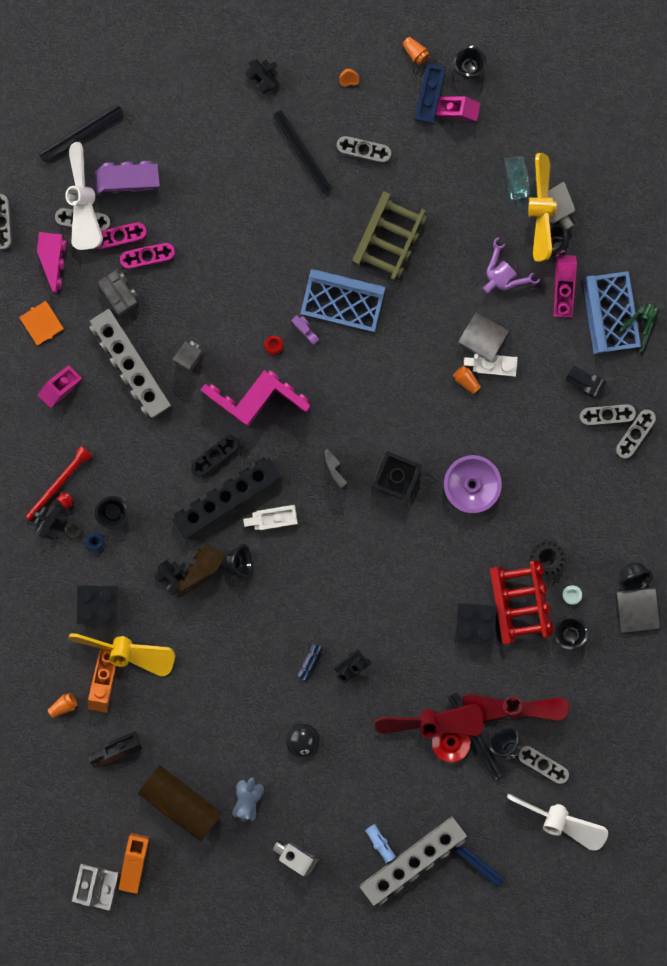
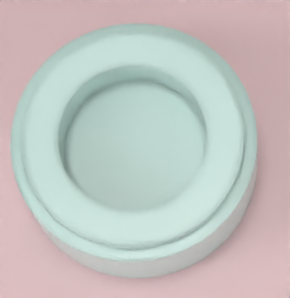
(572, 594)

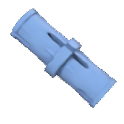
(380, 843)

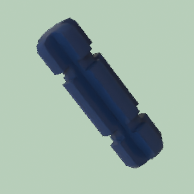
(309, 662)

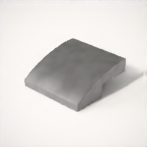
(483, 337)
(332, 464)
(638, 609)
(96, 887)

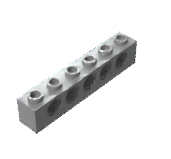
(108, 320)
(379, 896)

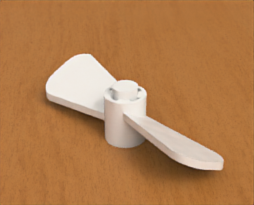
(85, 227)
(557, 820)

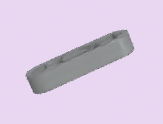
(348, 151)
(5, 207)
(69, 212)
(621, 408)
(639, 419)
(558, 767)

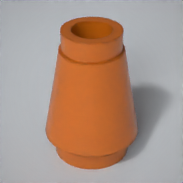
(416, 51)
(466, 379)
(63, 705)

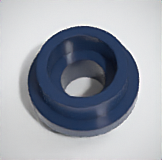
(88, 541)

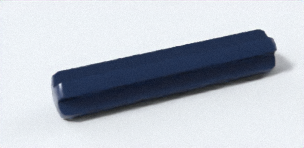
(479, 865)

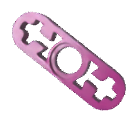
(106, 244)
(134, 264)

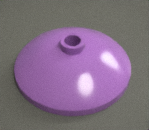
(484, 475)

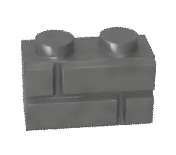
(118, 293)

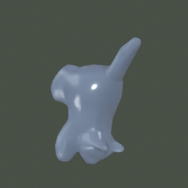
(248, 796)

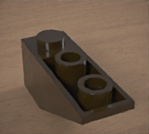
(205, 568)

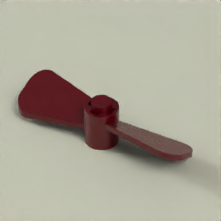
(550, 709)
(461, 720)

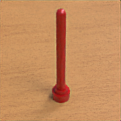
(81, 456)

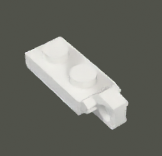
(498, 366)
(272, 518)

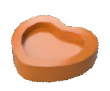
(348, 77)

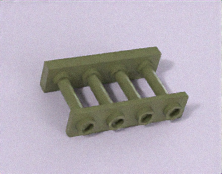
(370, 238)

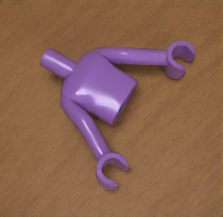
(503, 273)

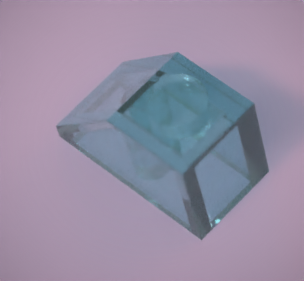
(517, 177)

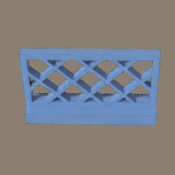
(343, 283)
(594, 312)

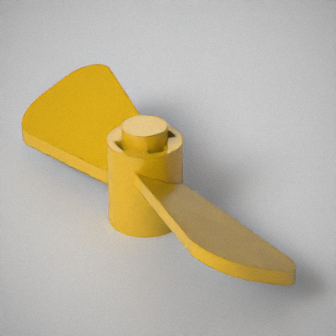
(542, 209)
(151, 658)

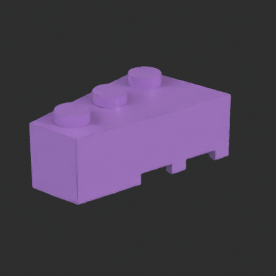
(126, 177)

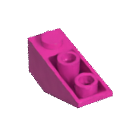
(50, 253)
(564, 285)

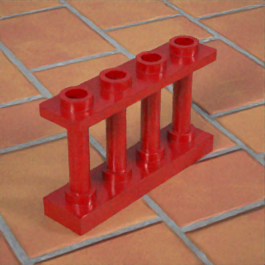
(503, 595)

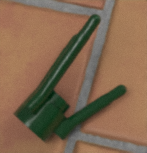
(649, 315)

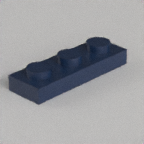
(430, 93)

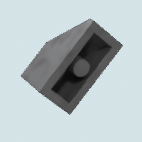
(188, 355)

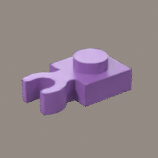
(302, 325)

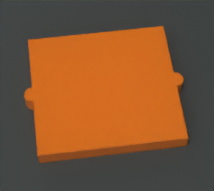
(41, 323)

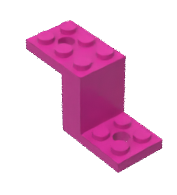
(257, 397)

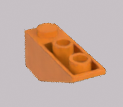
(102, 683)
(133, 863)

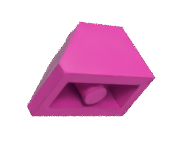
(458, 108)
(59, 386)

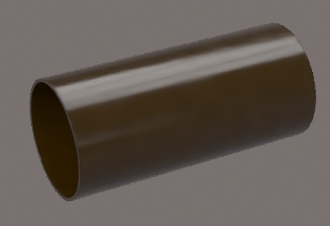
(180, 803)

